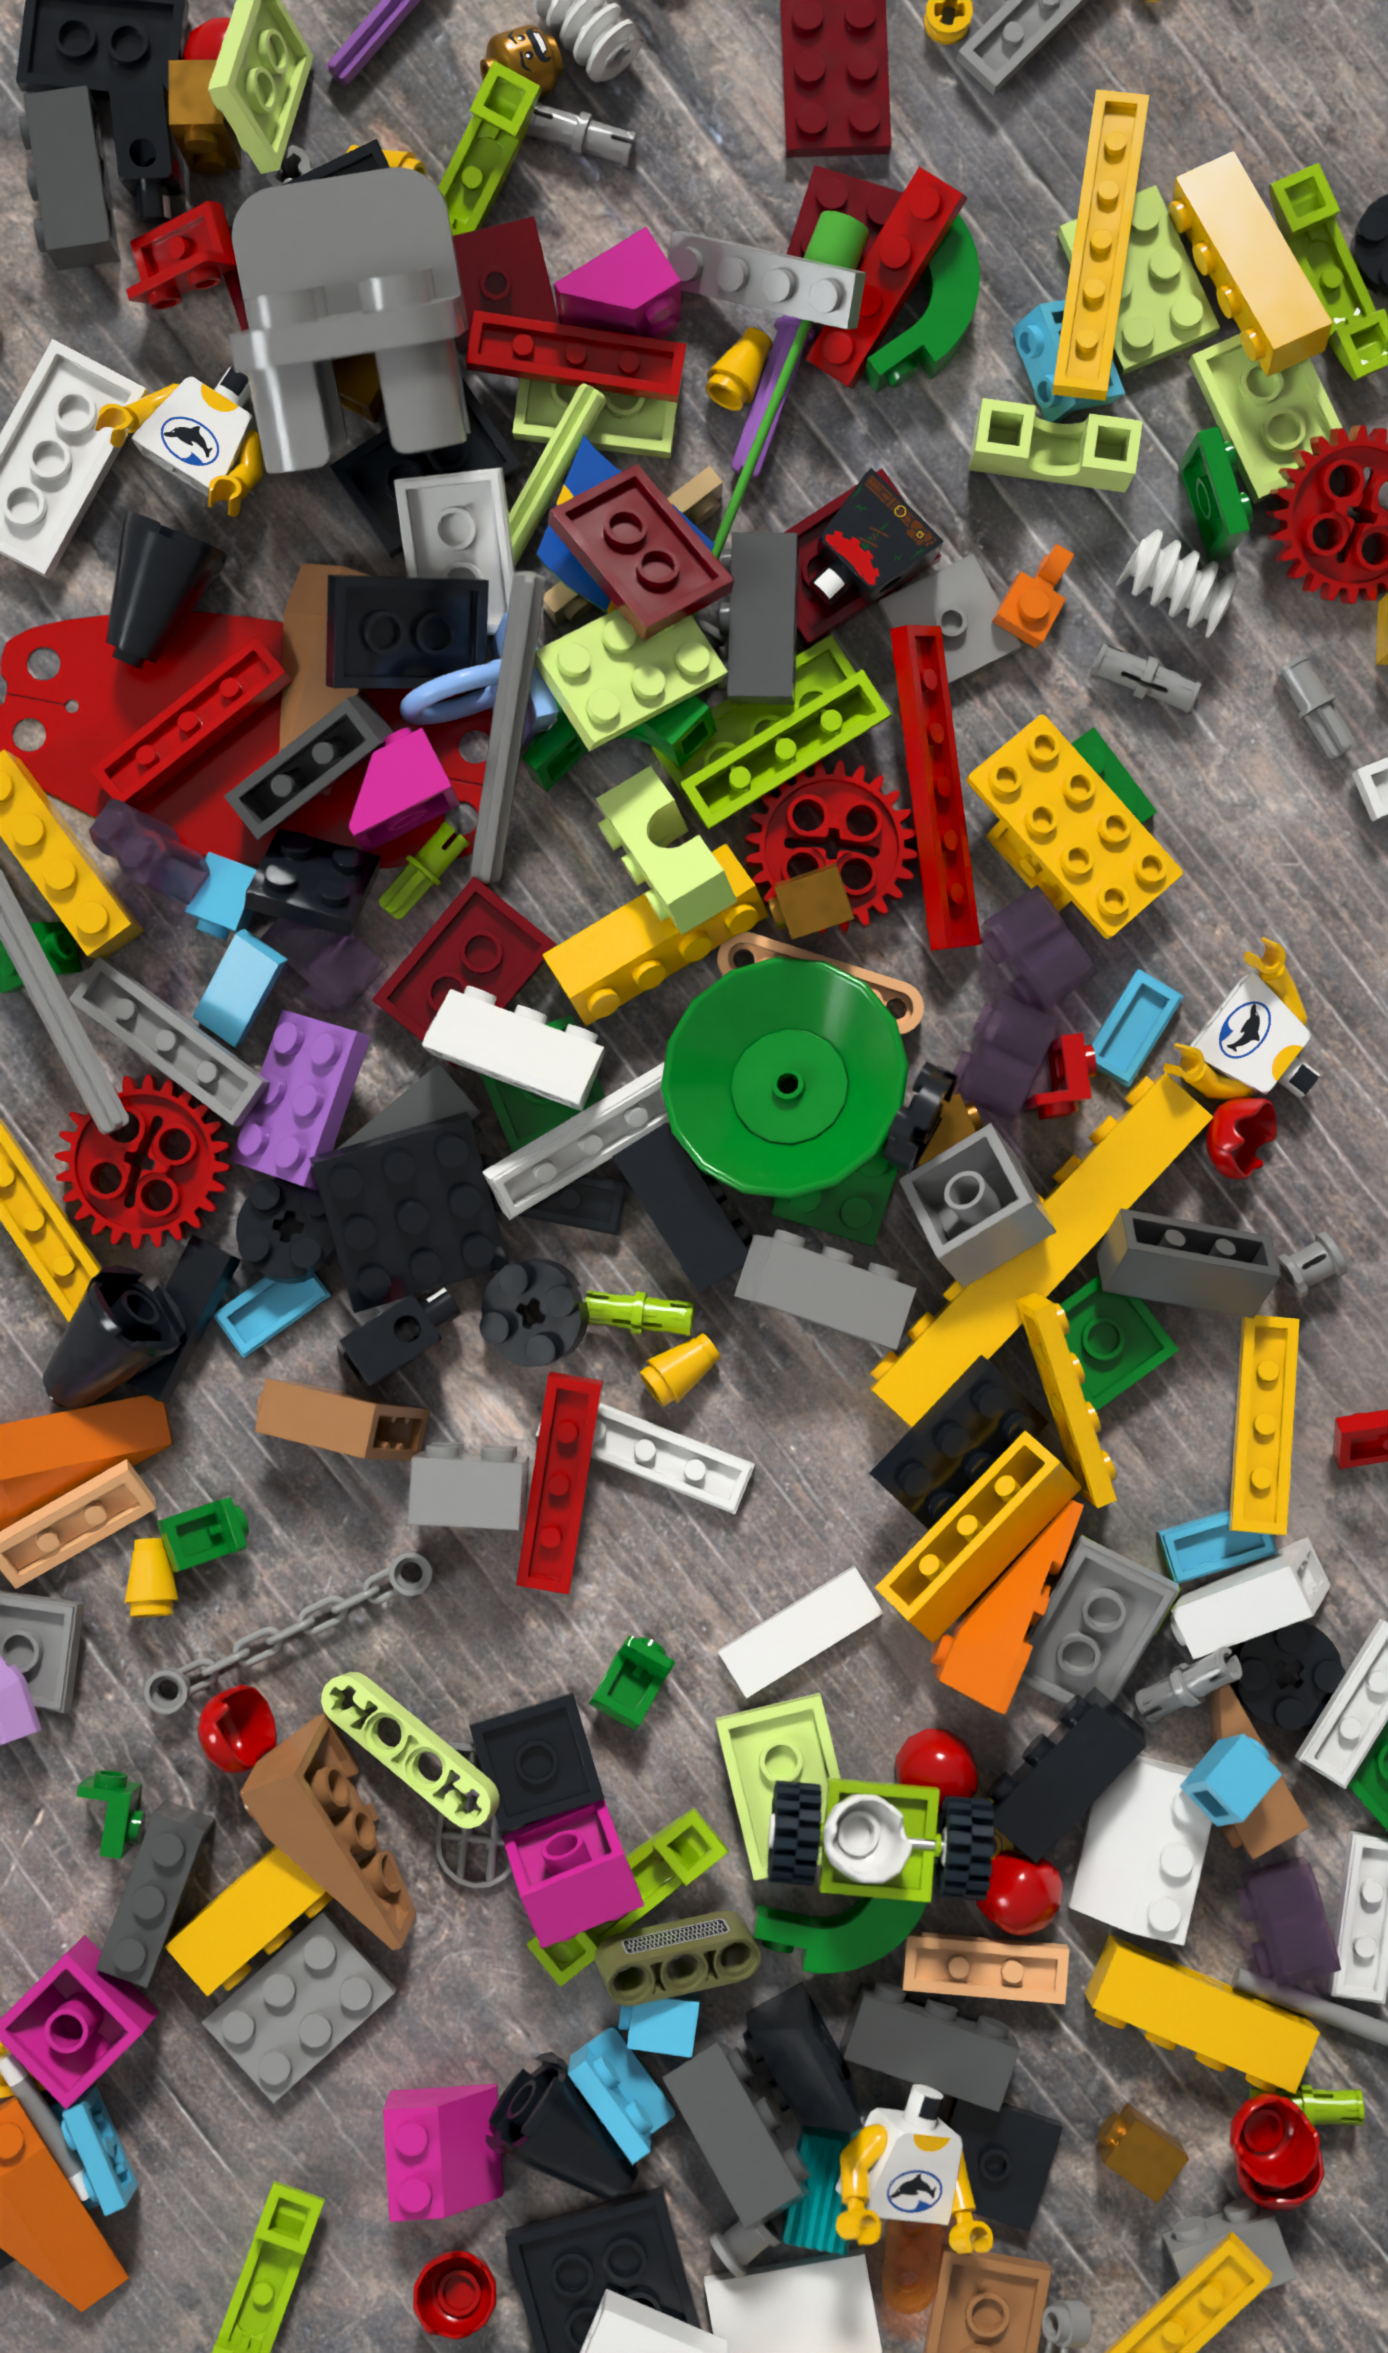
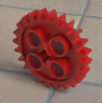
(1311, 500)
(835, 799)
(189, 1178)

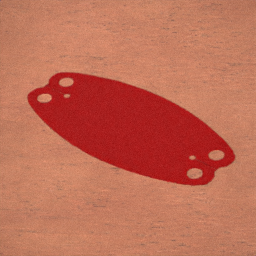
(122, 699)

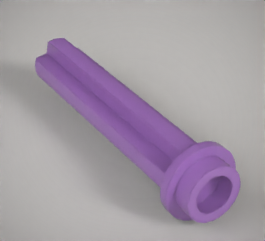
(368, 39)
(786, 331)

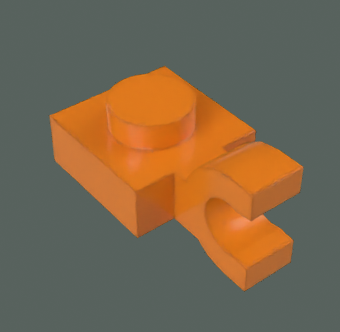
(1031, 602)

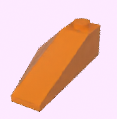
(66, 1449)
(989, 1639)
(46, 2221)

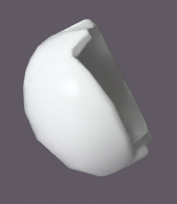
(866, 1839)

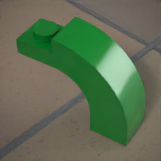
(952, 295)
(675, 733)
(843, 1939)

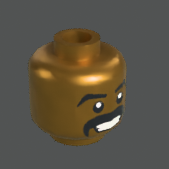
(526, 53)

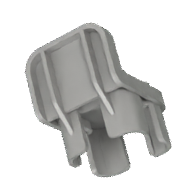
(344, 274)

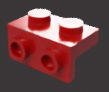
(182, 256)
(1070, 1069)

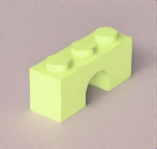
(1084, 454)
(682, 879)

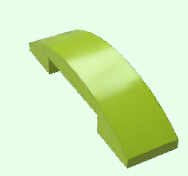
(488, 146)
(1307, 221)
(659, 1867)
(269, 2271)

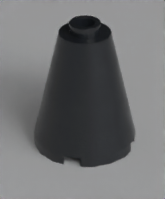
(156, 587)
(112, 1337)
(555, 2131)

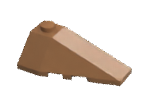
(304, 654)
(315, 1816)

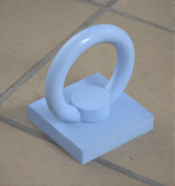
(423, 703)

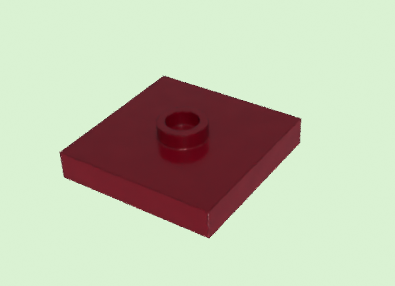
(504, 273)

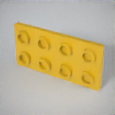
(1070, 829)

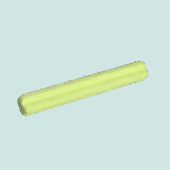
(553, 465)

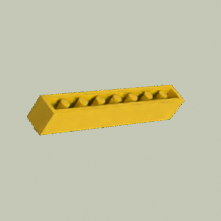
(1082, 1207)

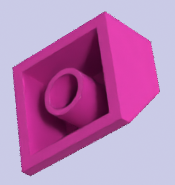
(623, 291)
(400, 790)
(572, 1872)
(75, 2023)
(440, 2151)

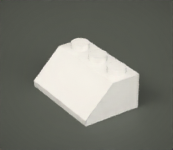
(515, 1047)
(1142, 1853)

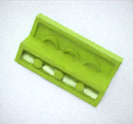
(770, 744)

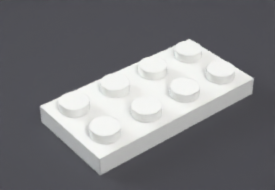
(55, 456)

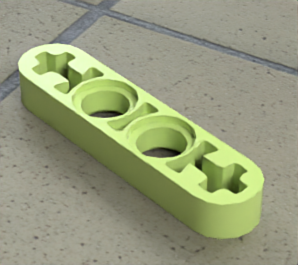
(405, 1757)

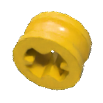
(945, 33)

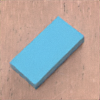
(239, 988)
(1134, 1027)
(268, 1310)
(1209, 1547)

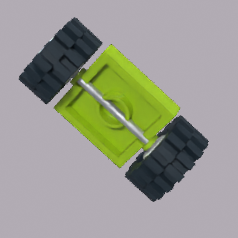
(960, 1847)

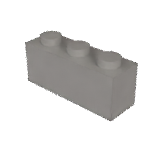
(826, 1288)

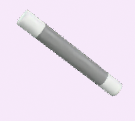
(44, 2121)

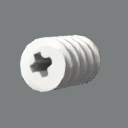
(592, 34)
(1180, 581)

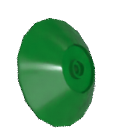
(775, 1026)

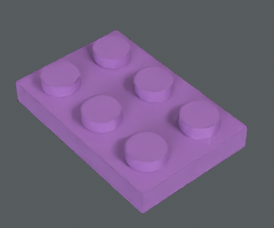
(302, 1109)

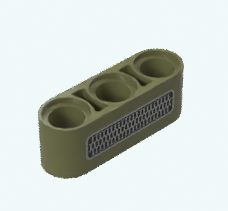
(701, 1966)

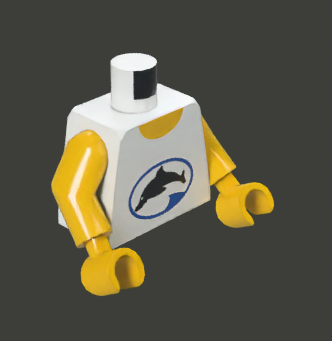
(196, 435)
(1252, 1037)
(908, 2170)

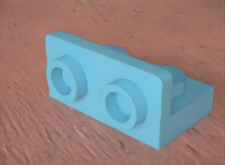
(1038, 345)
(620, 2091)
(92, 2133)

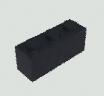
(685, 1207)
(1064, 1773)

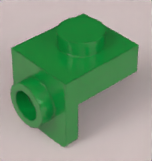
(58, 947)
(203, 1533)
(632, 1681)
(123, 1821)

